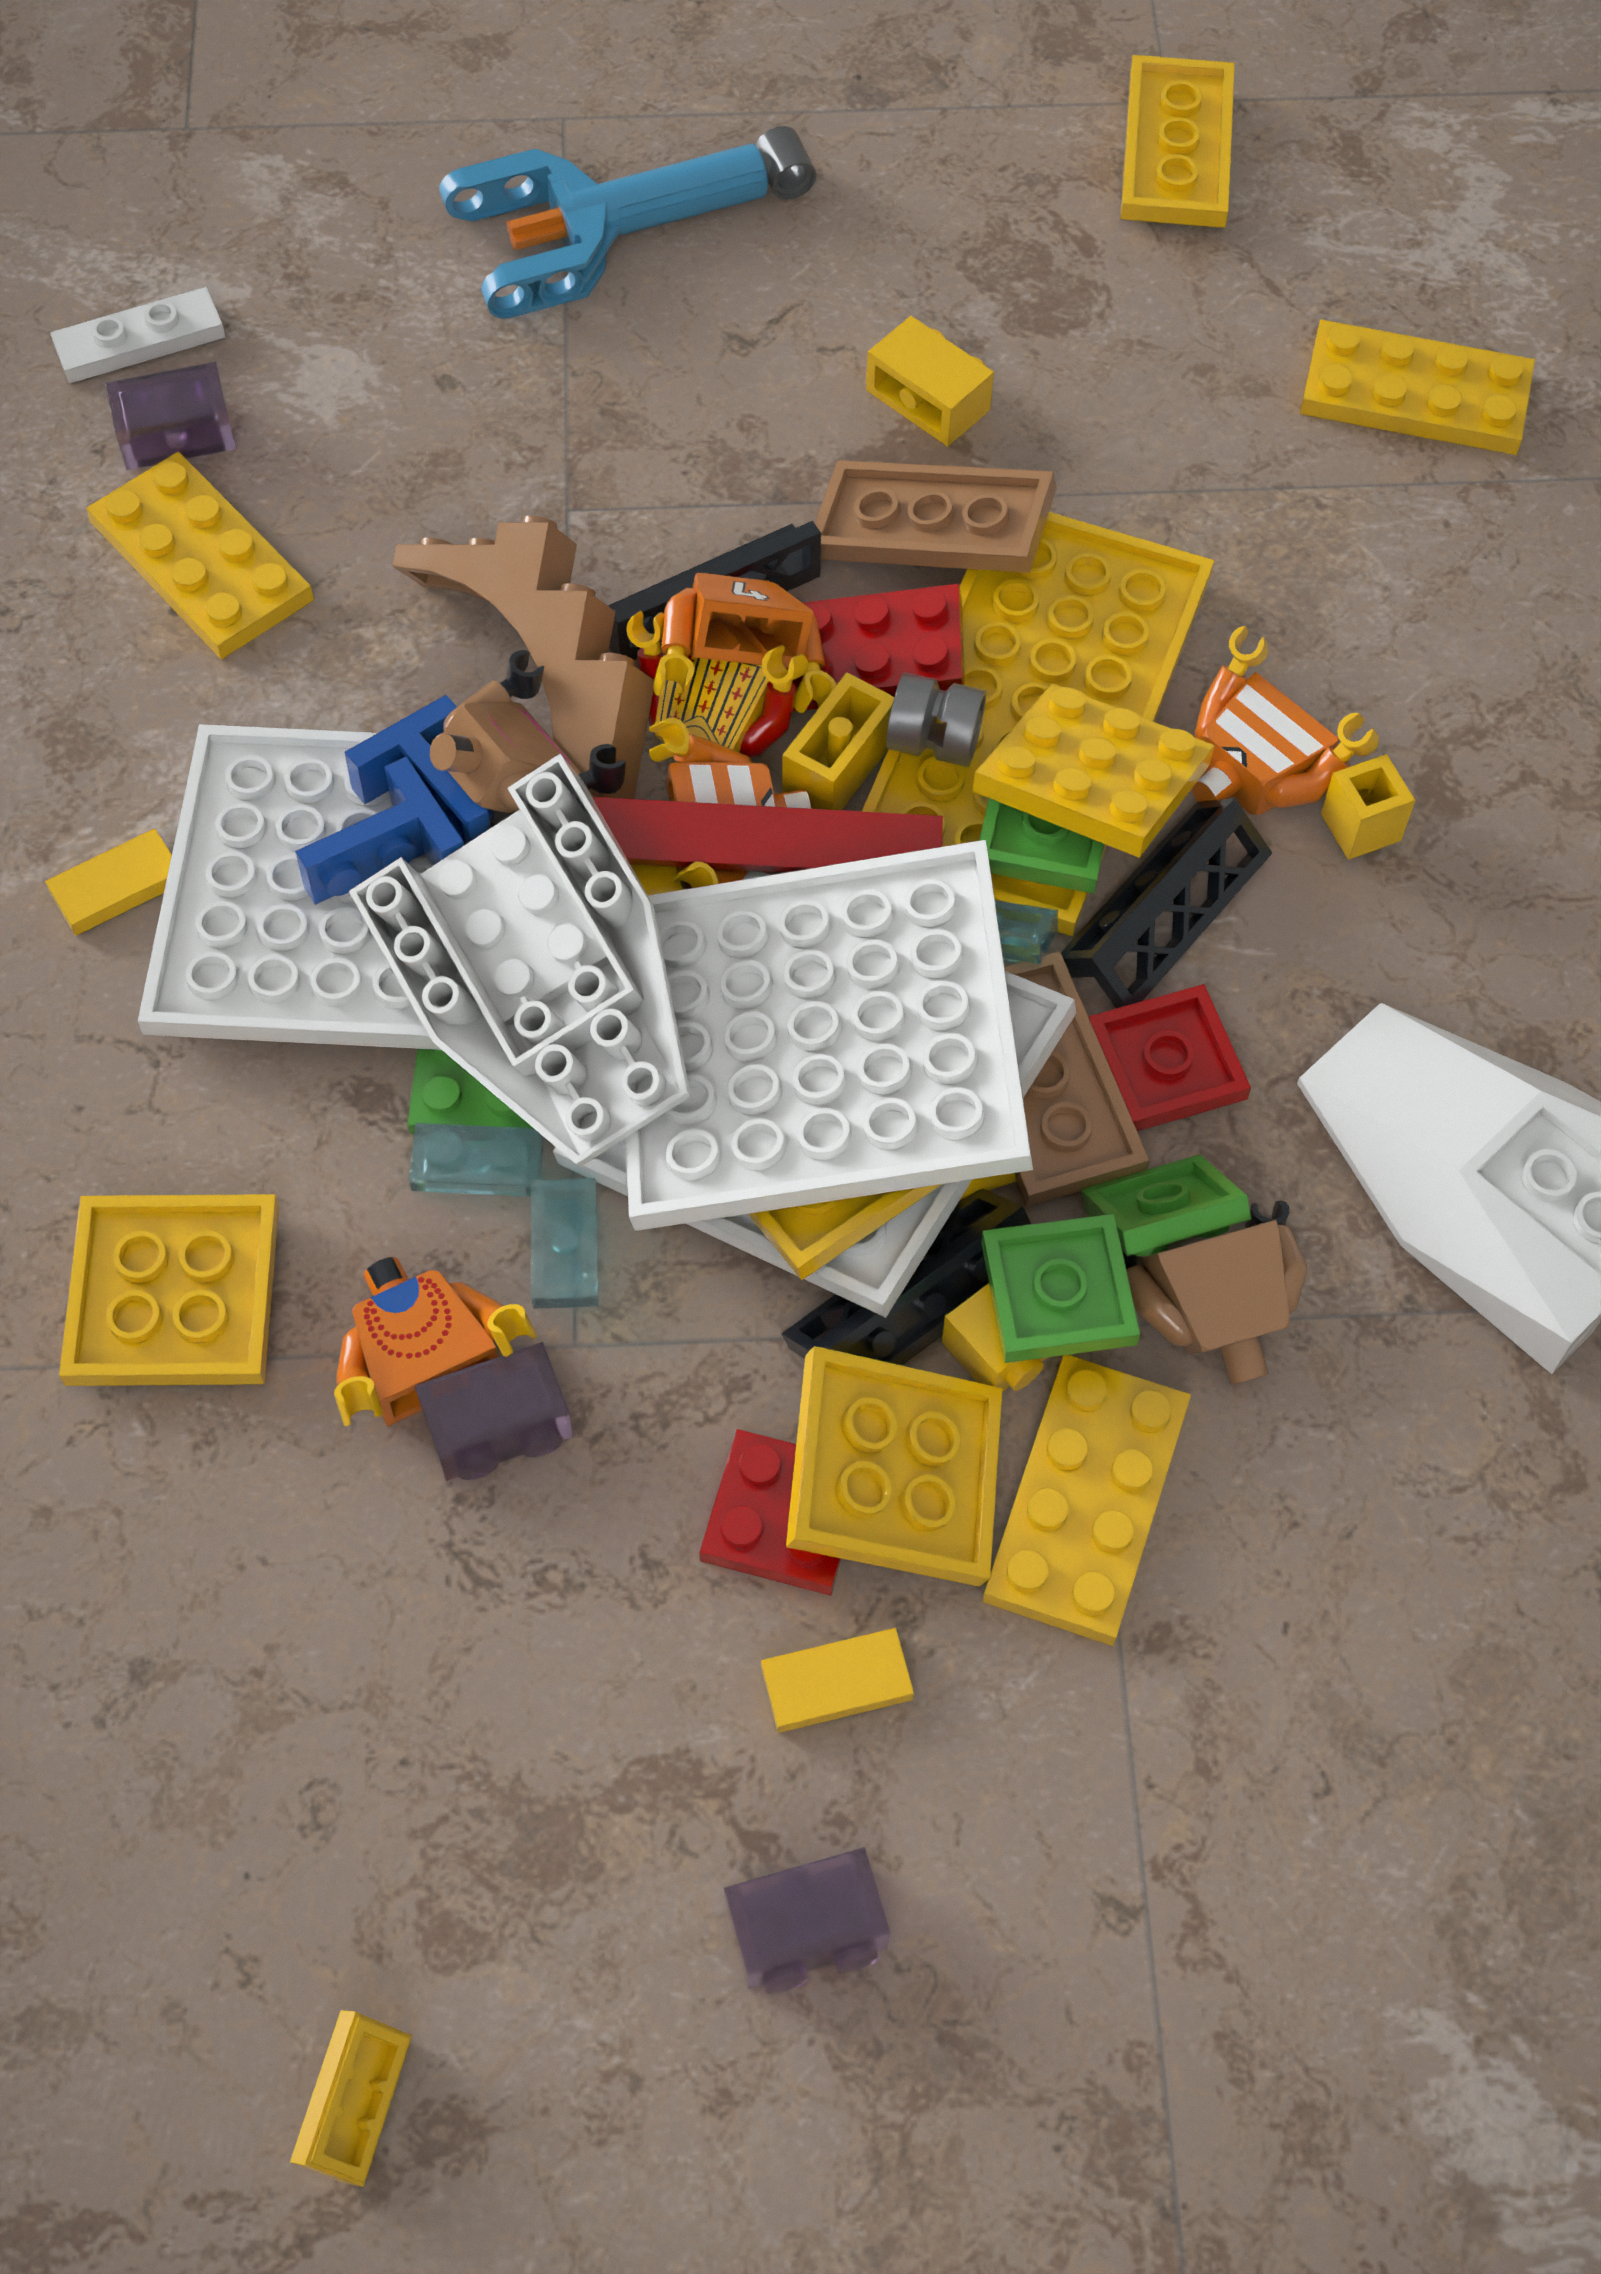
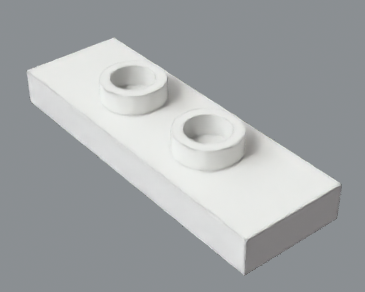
(137, 335)

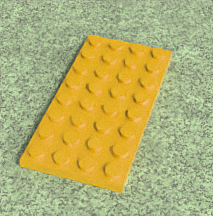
(1089, 617)

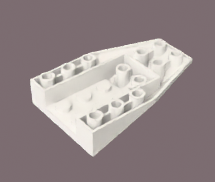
(540, 967)
(1474, 1171)

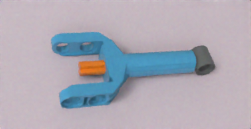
(594, 214)

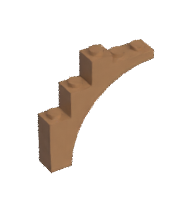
(566, 629)

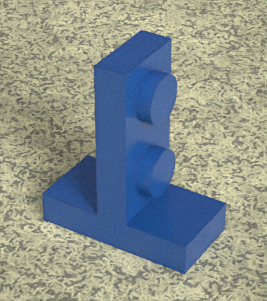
(413, 739)
(405, 830)

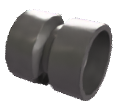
(914, 716)

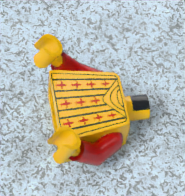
(727, 700)

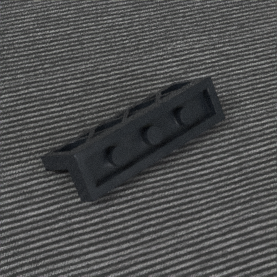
(782, 557)
(1150, 890)
(932, 1292)

